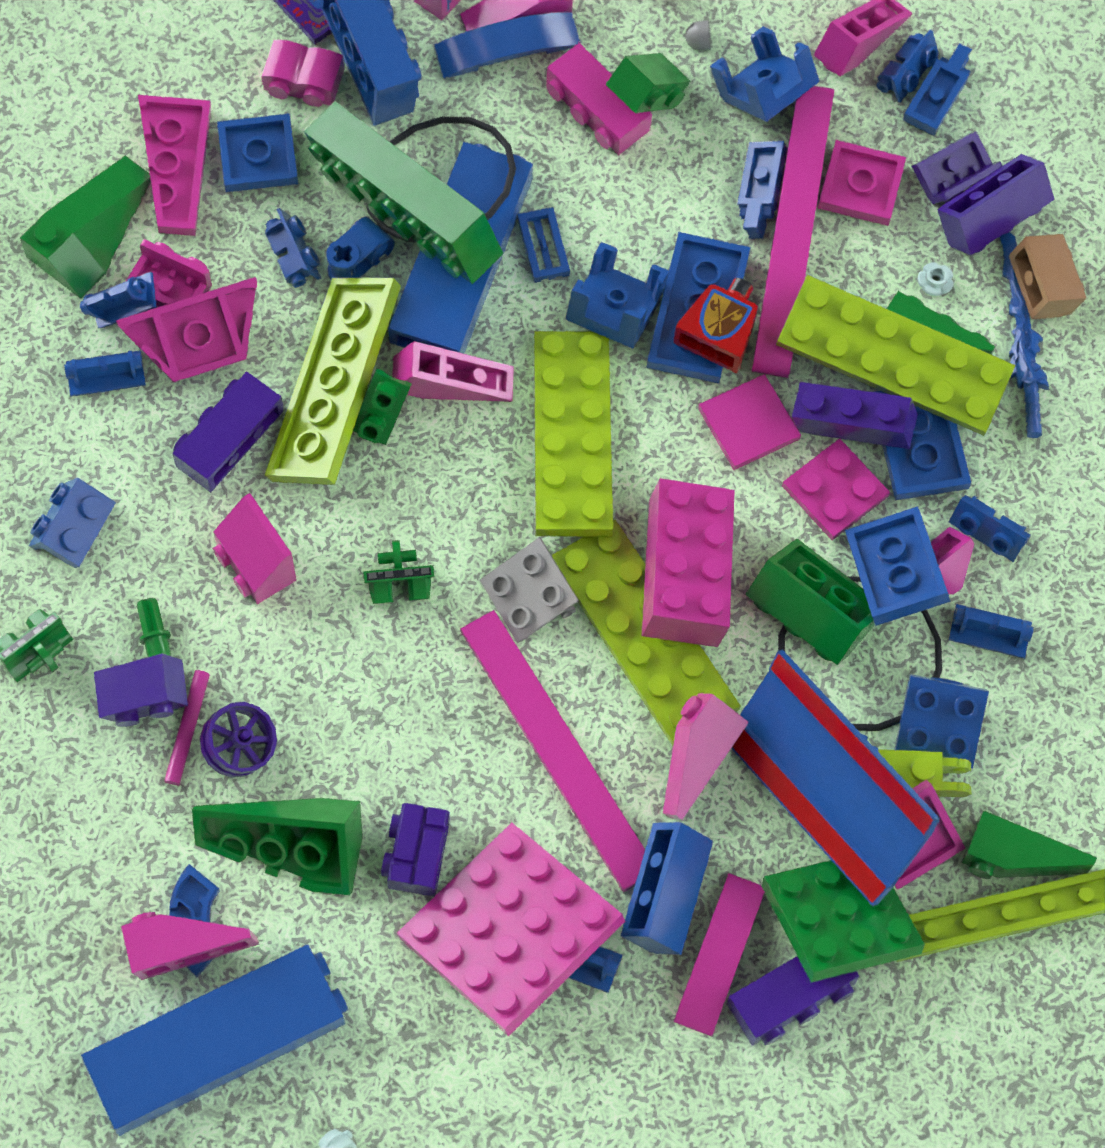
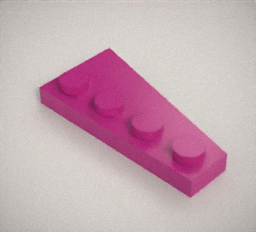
(176, 156)

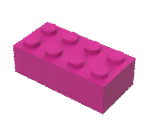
(688, 563)

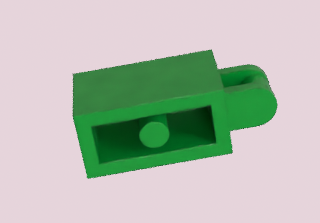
(648, 83)

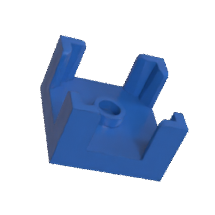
(768, 82)
(614, 301)

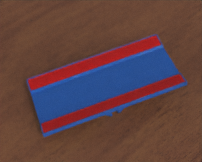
(832, 780)

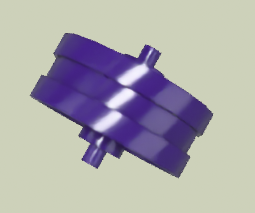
(238, 739)

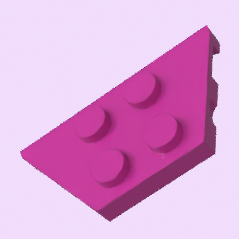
(196, 331)

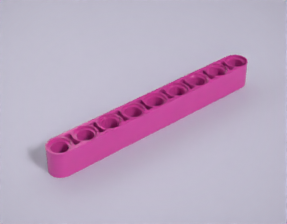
(793, 227)

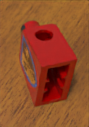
(719, 324)

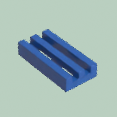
(549, 272)

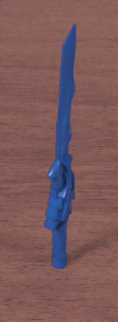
(1025, 346)

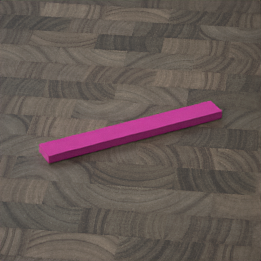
(556, 748)

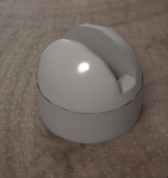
(698, 35)

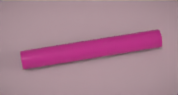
(187, 728)

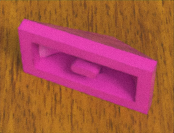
(953, 556)

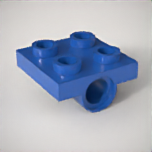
(941, 717)

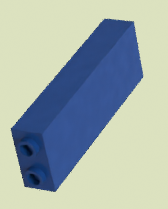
(435, 304)
(215, 1038)

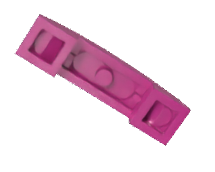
(719, 955)

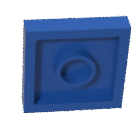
(257, 152)

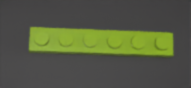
(1010, 912)

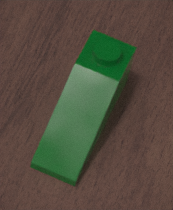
(1011, 851)

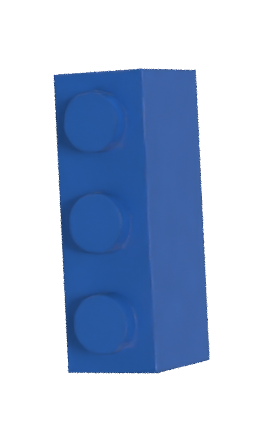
(667, 888)

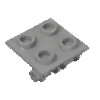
(529, 590)

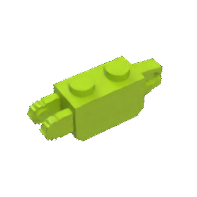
(923, 765)

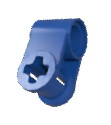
(358, 249)

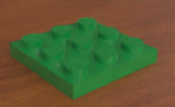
(835, 924)

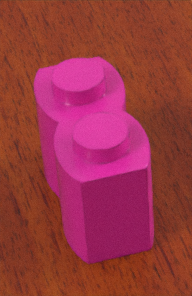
(302, 73)

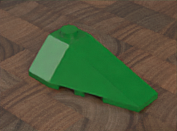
(84, 229)
(302, 836)

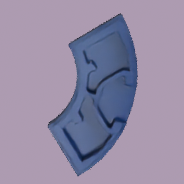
(193, 900)

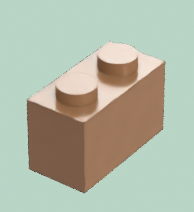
(1047, 276)

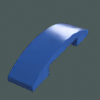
(506, 42)

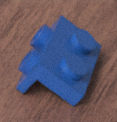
(72, 521)

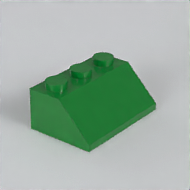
(813, 601)

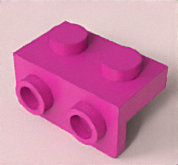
(172, 274)

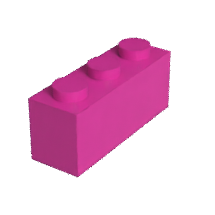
(581, 84)

